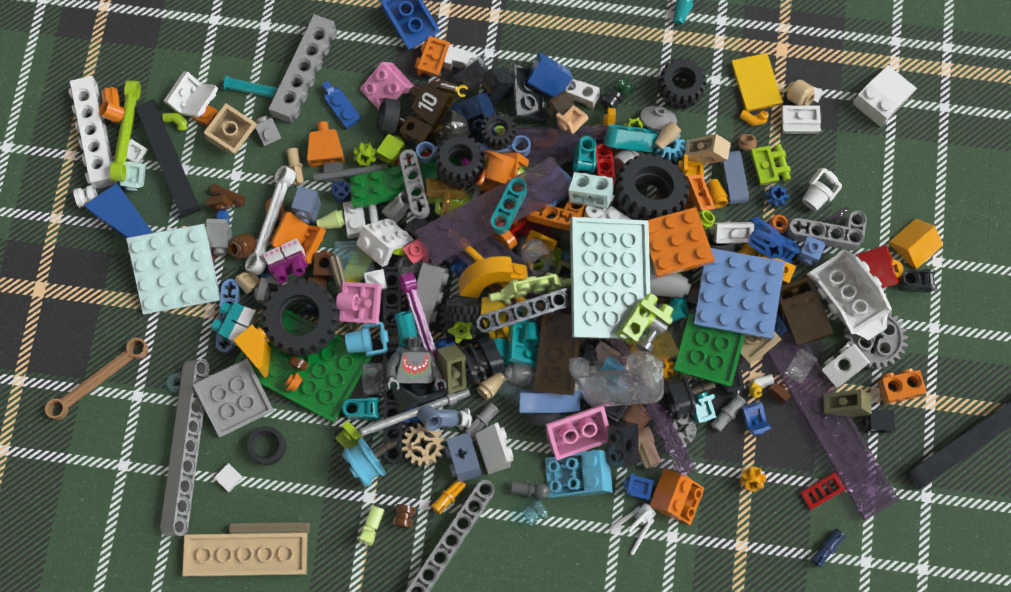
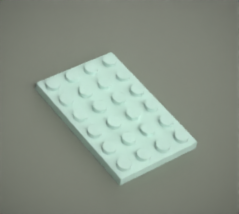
(607, 274)

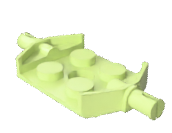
(519, 289)

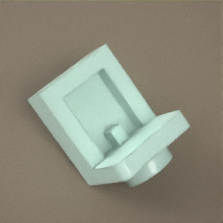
(134, 176)

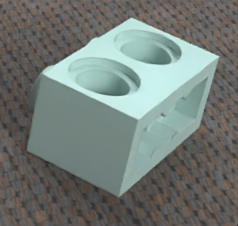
(591, 190)

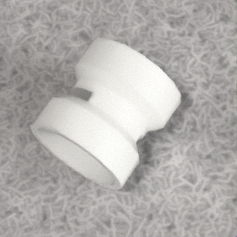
(83, 196)

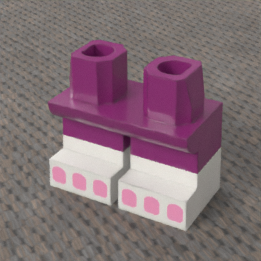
(283, 265)

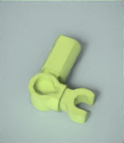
(368, 532)

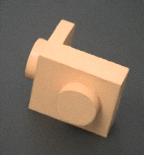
(572, 119)

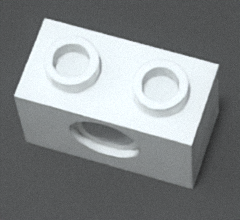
(836, 373)

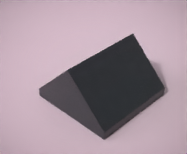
(415, 394)

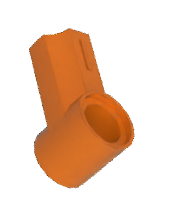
(110, 105)

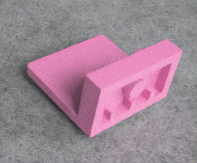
(385, 82)

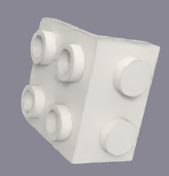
(190, 96)
(381, 239)

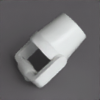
(820, 193)

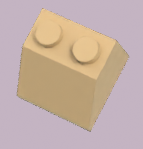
(229, 129)

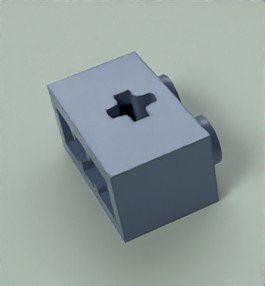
(306, 205)
(463, 447)

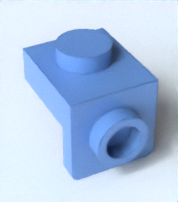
(811, 251)

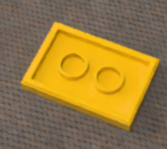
(756, 82)

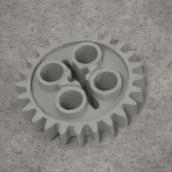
(893, 344)

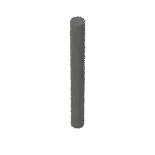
(348, 172)

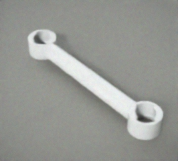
(256, 262)

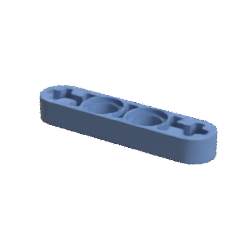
(225, 293)

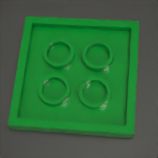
(709, 353)

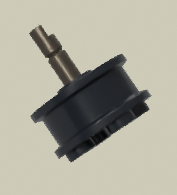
(681, 396)

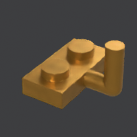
(436, 188)

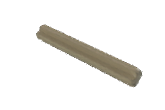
(339, 277)
(258, 528)

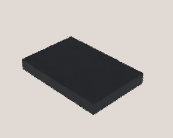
(526, 101)

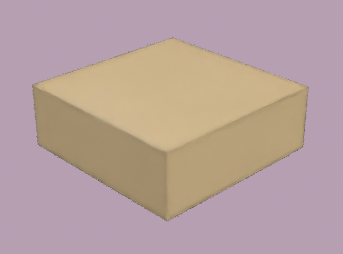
(247, 281)

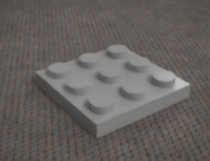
(233, 397)

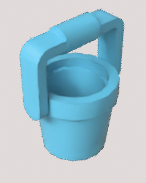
(361, 340)

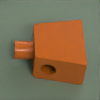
(324, 146)

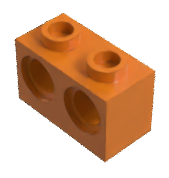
(698, 194)
(903, 390)

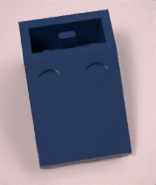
(475, 111)

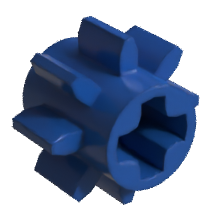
(782, 197)

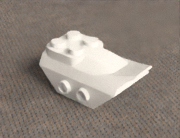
(852, 294)

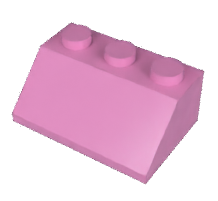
(577, 432)

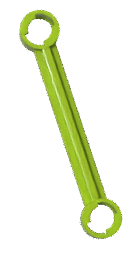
(118, 167)

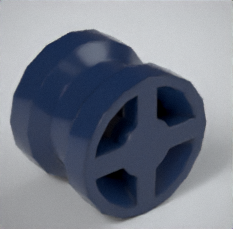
(341, 187)

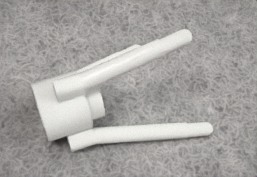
(644, 515)

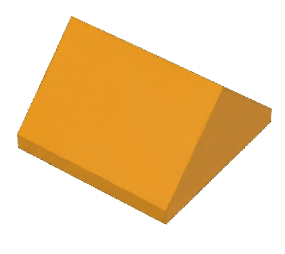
(917, 242)

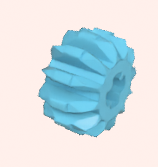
(672, 154)

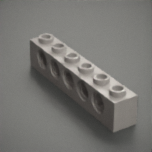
(289, 111)

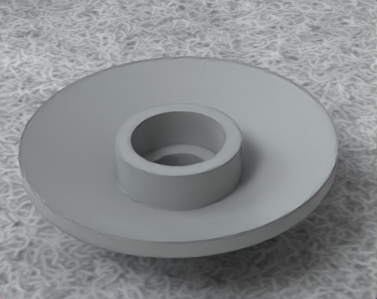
(656, 117)

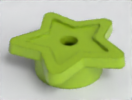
(460, 336)

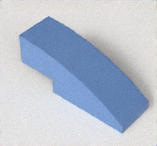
(548, 403)

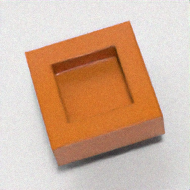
(207, 117)

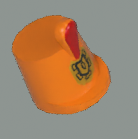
(496, 168)

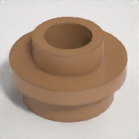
(747, 142)

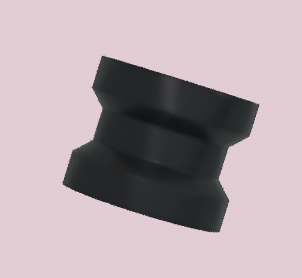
(612, 99)

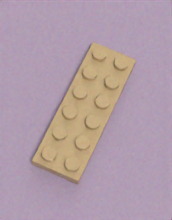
(245, 554)

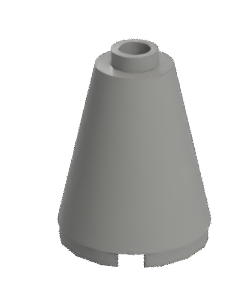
(669, 286)

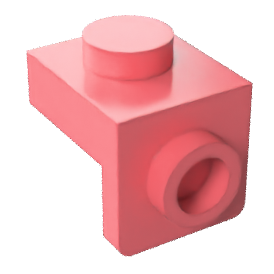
(415, 252)

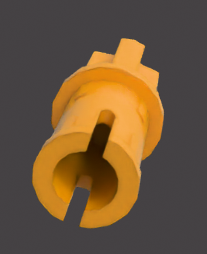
(447, 497)

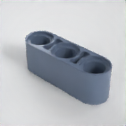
(734, 179)

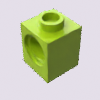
(391, 149)

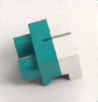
(236, 322)

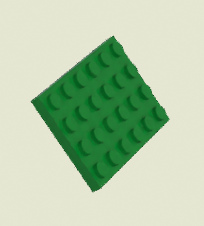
(328, 378)

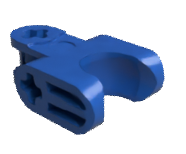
(770, 242)

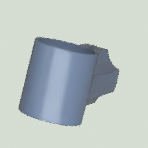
(437, 418)

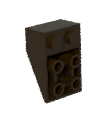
(803, 312)

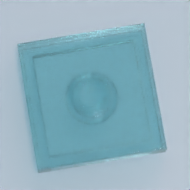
(353, 260)

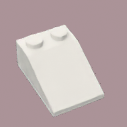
(884, 95)

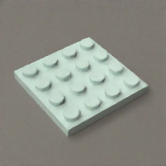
(173, 268)

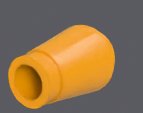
(717, 193)

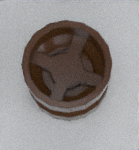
(404, 516)

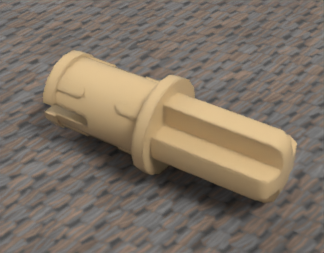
(294, 164)

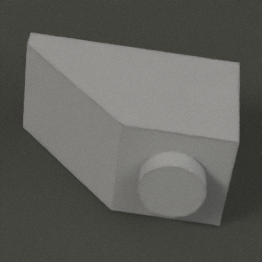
(218, 235)

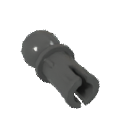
(541, 490)

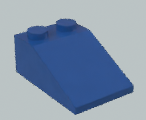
(410, 20)

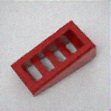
(840, 488)

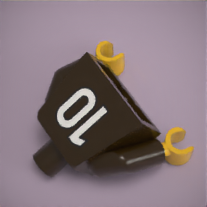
(433, 101)

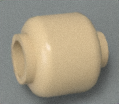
(800, 93)

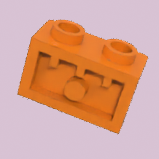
(433, 57)

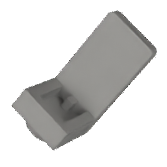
(262, 292)

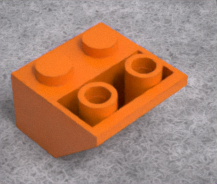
(677, 496)

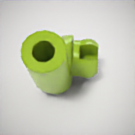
(177, 118)

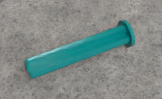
(249, 87)

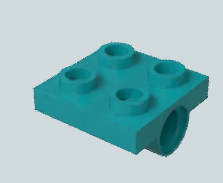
(524, 343)

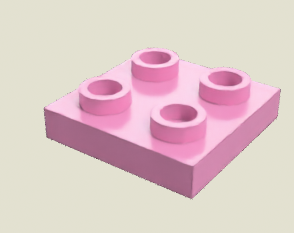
(359, 302)

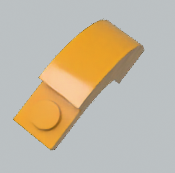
(487, 272)

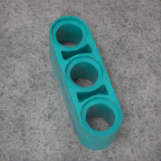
(630, 138)
(509, 197)

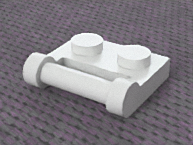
(355, 218)

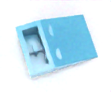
(579, 474)

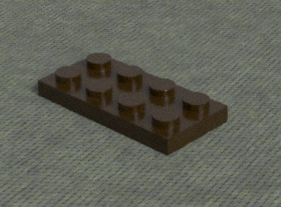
(553, 355)

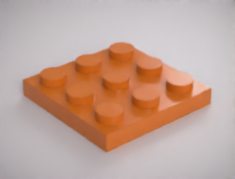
(678, 243)

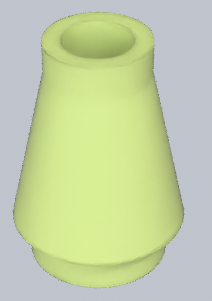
(332, 220)

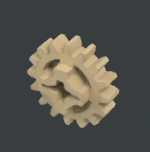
(415, 446)

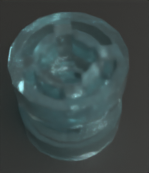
(530, 514)

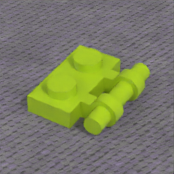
(765, 167)

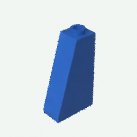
(118, 213)

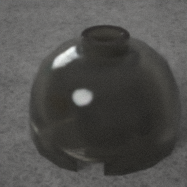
(452, 124)

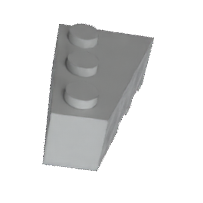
(430, 289)

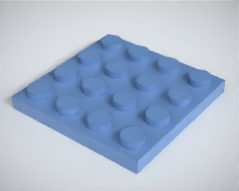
(739, 294)

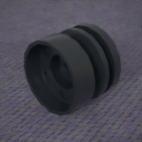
(482, 358)

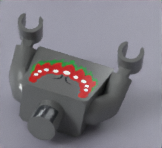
(413, 365)

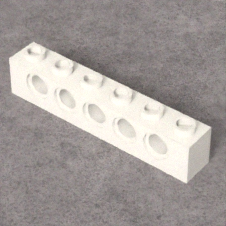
(79, 90)

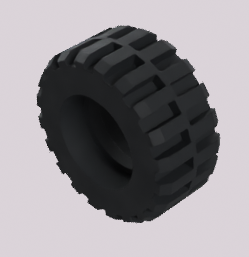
(655, 172)
(282, 299)

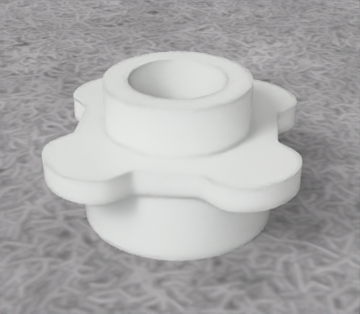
(465, 419)

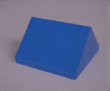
(549, 76)

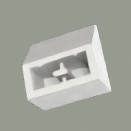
(493, 448)

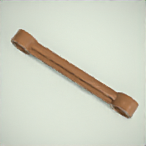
(96, 379)

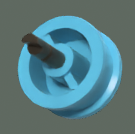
(365, 460)

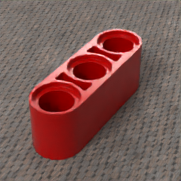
(605, 162)

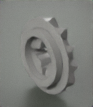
(690, 430)

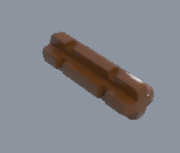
(238, 199)

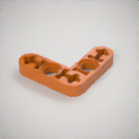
(557, 222)

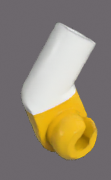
(758, 385)

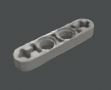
(416, 183)

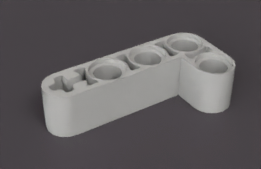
(825, 230)

